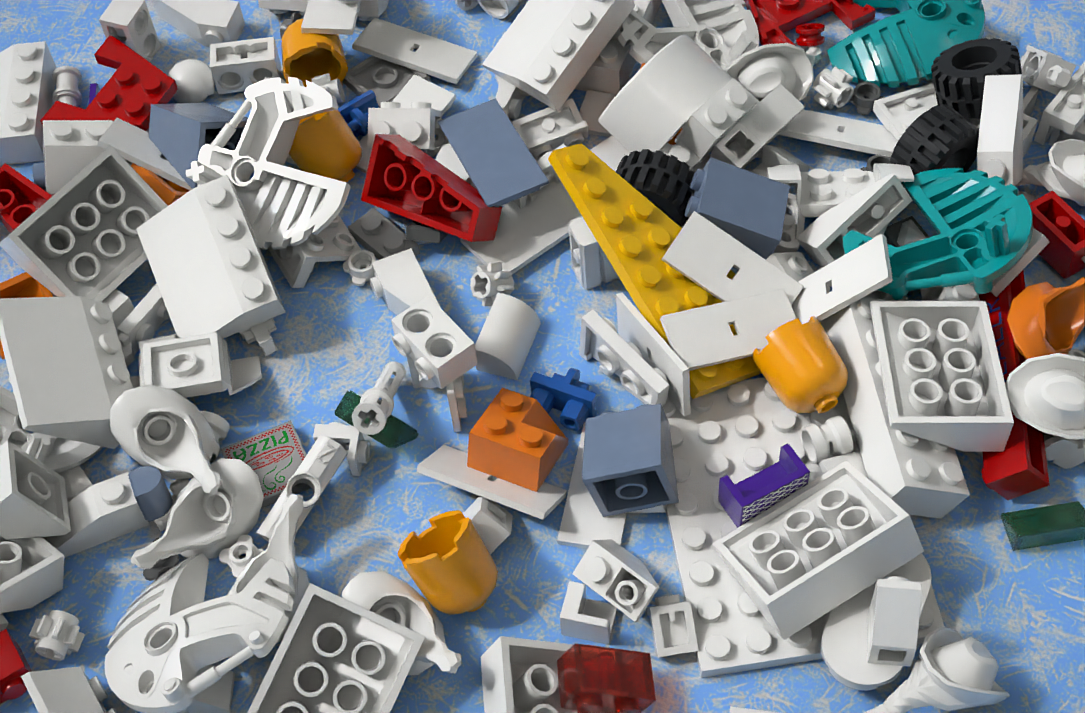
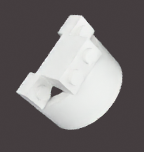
(674, 92)

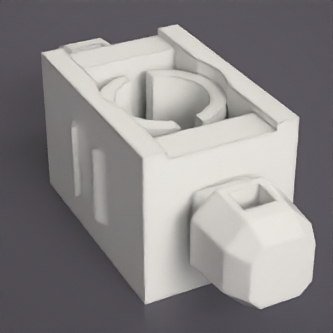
(1045, 70)

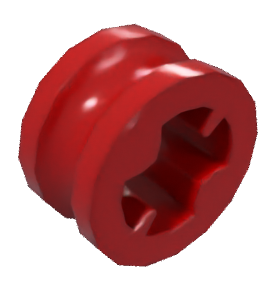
(810, 34)

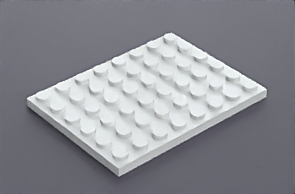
(737, 436)

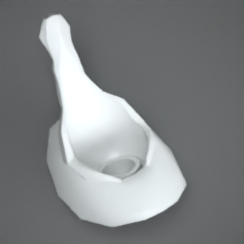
(776, 64)
(1062, 173)
(1050, 394)
(166, 433)
(208, 521)
(283, 549)
(404, 605)
(948, 676)

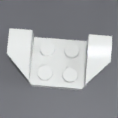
(824, 189)
(195, 366)

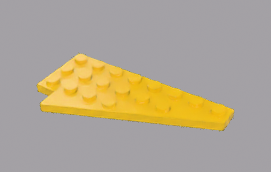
(634, 241)

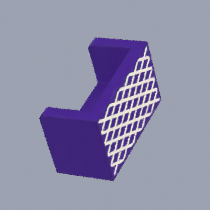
(763, 489)

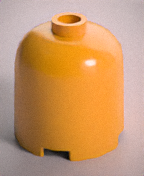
(311, 55)
(326, 146)
(803, 366)
(450, 564)

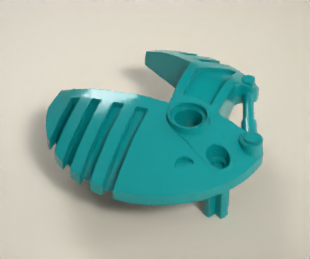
(908, 42)
(979, 230)

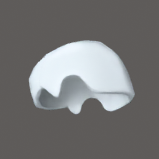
(192, 80)

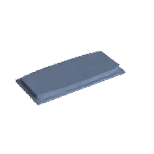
(493, 154)

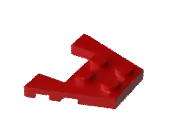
(780, 16)
(126, 94)

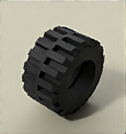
(962, 71)
(937, 141)
(660, 180)

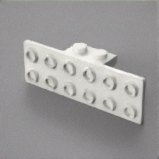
(538, 219)

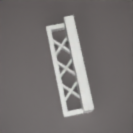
(1065, 110)

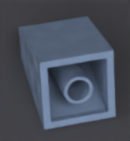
(184, 128)
(740, 204)
(629, 460)

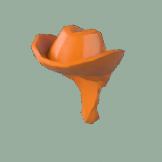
(1047, 318)

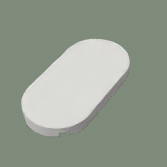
(847, 633)

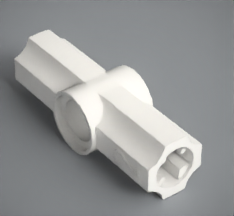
(315, 471)

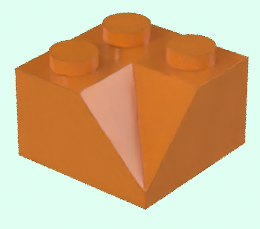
(516, 441)

